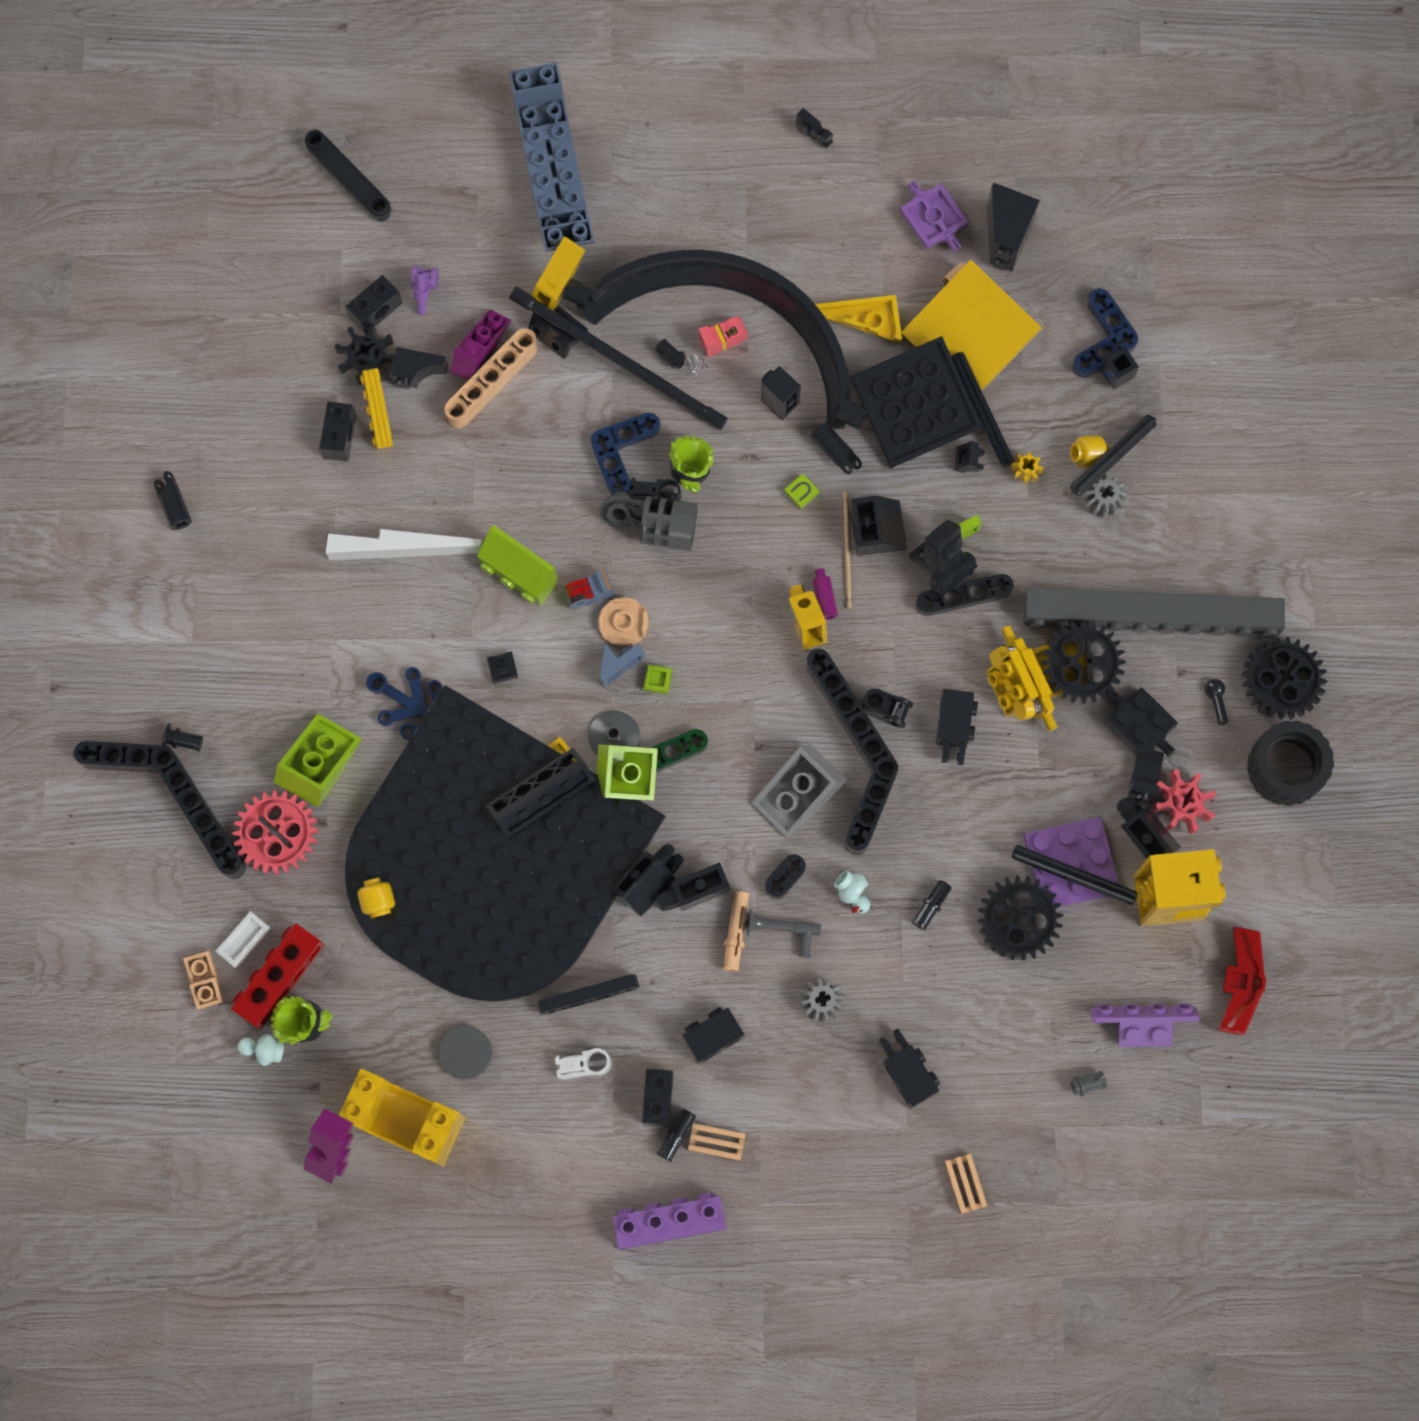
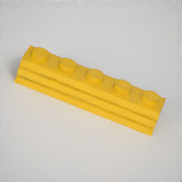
(377, 409)

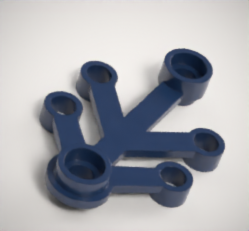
(414, 706)

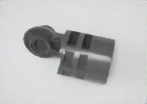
(663, 520)

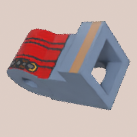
(588, 590)

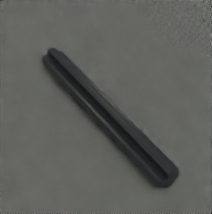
(983, 410)
(1113, 455)
(1074, 874)

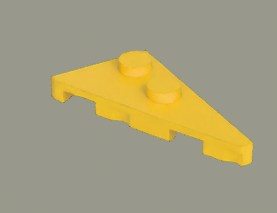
(870, 315)

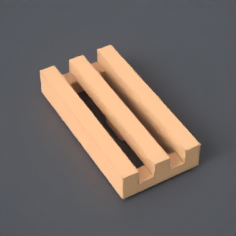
(694, 1137)
(982, 1202)

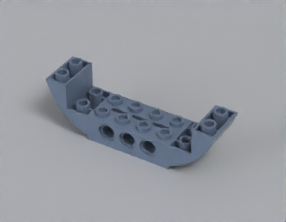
(550, 156)

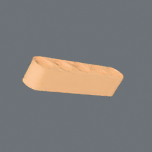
(495, 367)

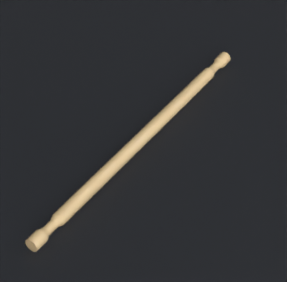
(847, 550)

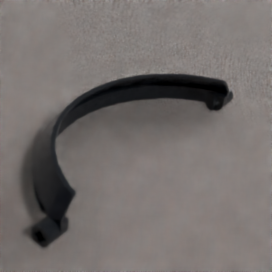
(737, 275)

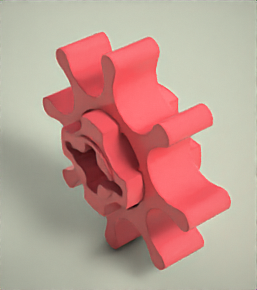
(1193, 802)

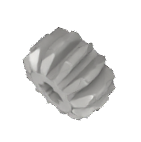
(1112, 502)
(814, 995)

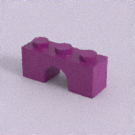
(330, 1147)

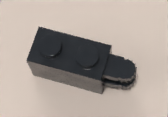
(955, 722)
(1145, 829)
(648, 879)
(695, 889)
(909, 1072)

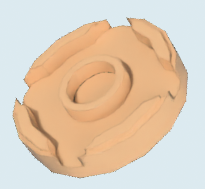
(623, 622)

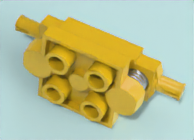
(1020, 681)

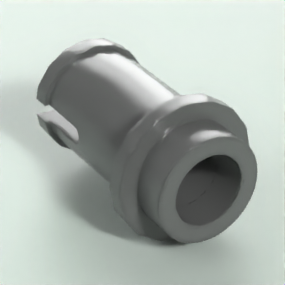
(1088, 1083)

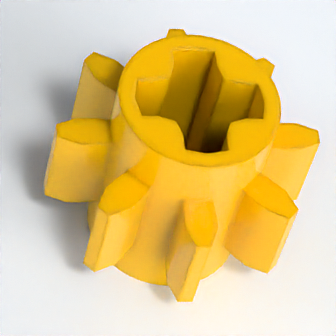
(1027, 474)

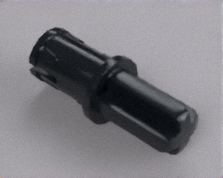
(932, 905)
(676, 1135)

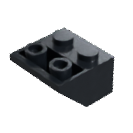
(877, 525)

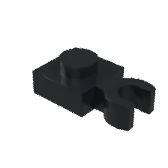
(811, 126)

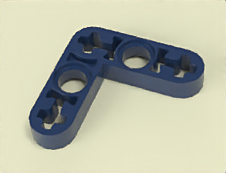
(1114, 333)
(616, 443)

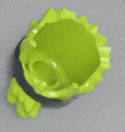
(690, 462)
(299, 1020)

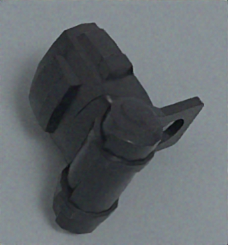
(945, 558)

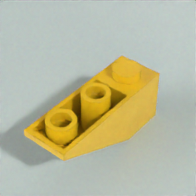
(558, 272)

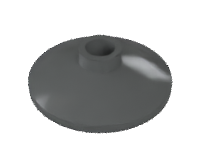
(613, 720)

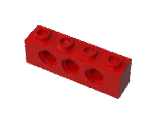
(292, 970)

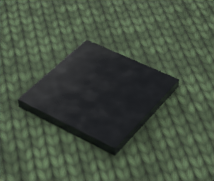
(916, 402)

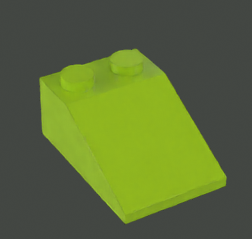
(316, 760)

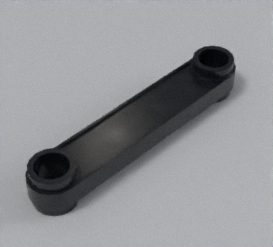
(348, 175)

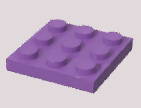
(1079, 845)

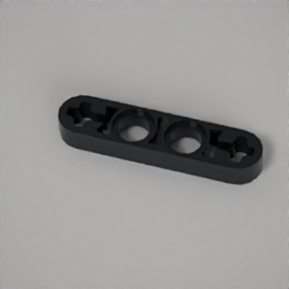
(965, 597)
(588, 994)

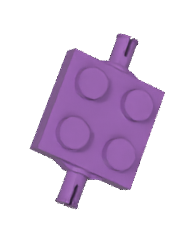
(934, 216)

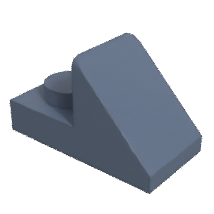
(615, 667)

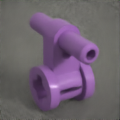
(422, 282)

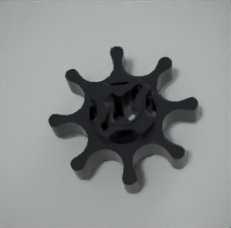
(363, 344)

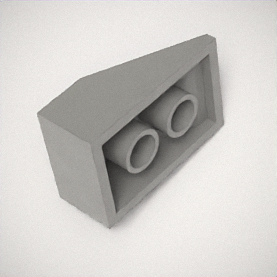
(798, 790)

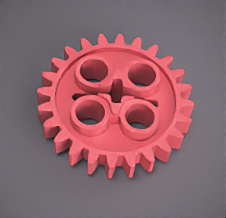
(259, 849)

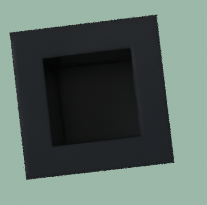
(1119, 368)

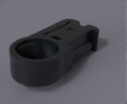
(641, 489)

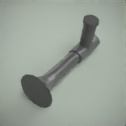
(804, 928)

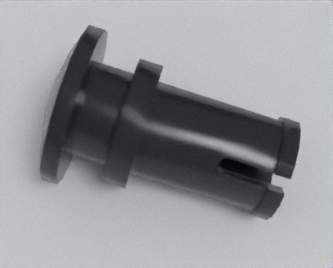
(181, 739)

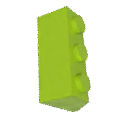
(517, 566)

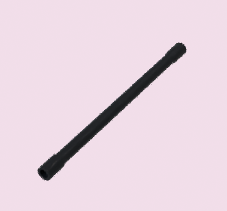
(530, 303)

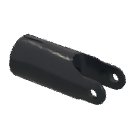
(836, 448)
(172, 502)

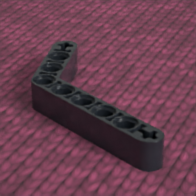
(860, 741)
(181, 793)

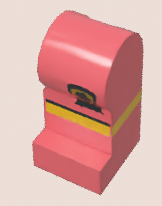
(722, 336)

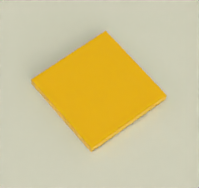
(975, 320)

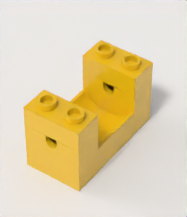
(1178, 887)
(402, 1117)

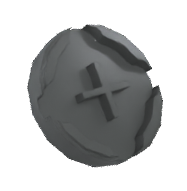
(465, 1052)

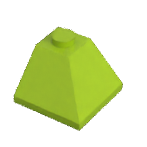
(627, 771)

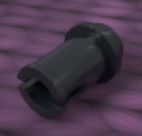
(671, 354)

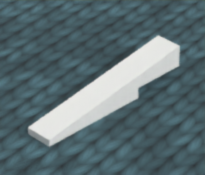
(398, 544)

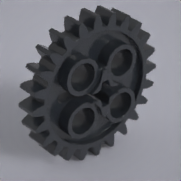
(1107, 663)
(1303, 691)
(1040, 904)

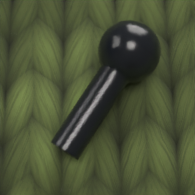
(1215, 690)

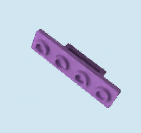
(1144, 1024)

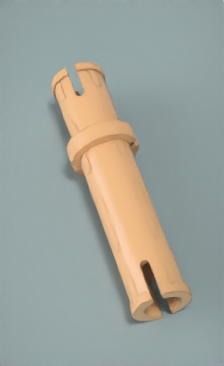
(736, 931)

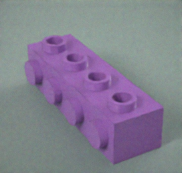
(669, 1222)

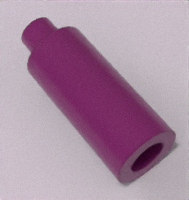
(824, 594)

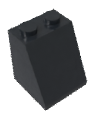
(1009, 224)

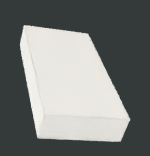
(243, 940)

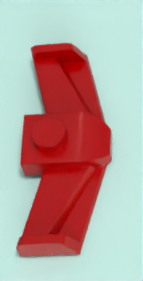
(1244, 982)

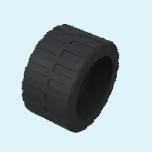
(1307, 738)

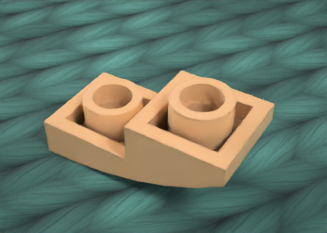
(203, 980)

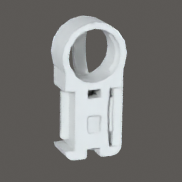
(579, 1065)

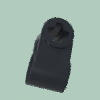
(888, 708)

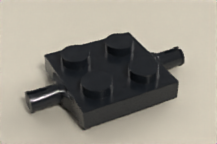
(1140, 722)

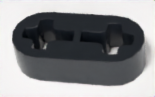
(780, 872)

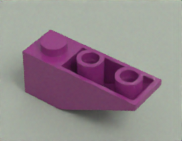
(479, 345)

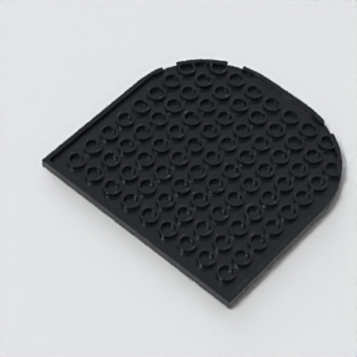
(470, 904)

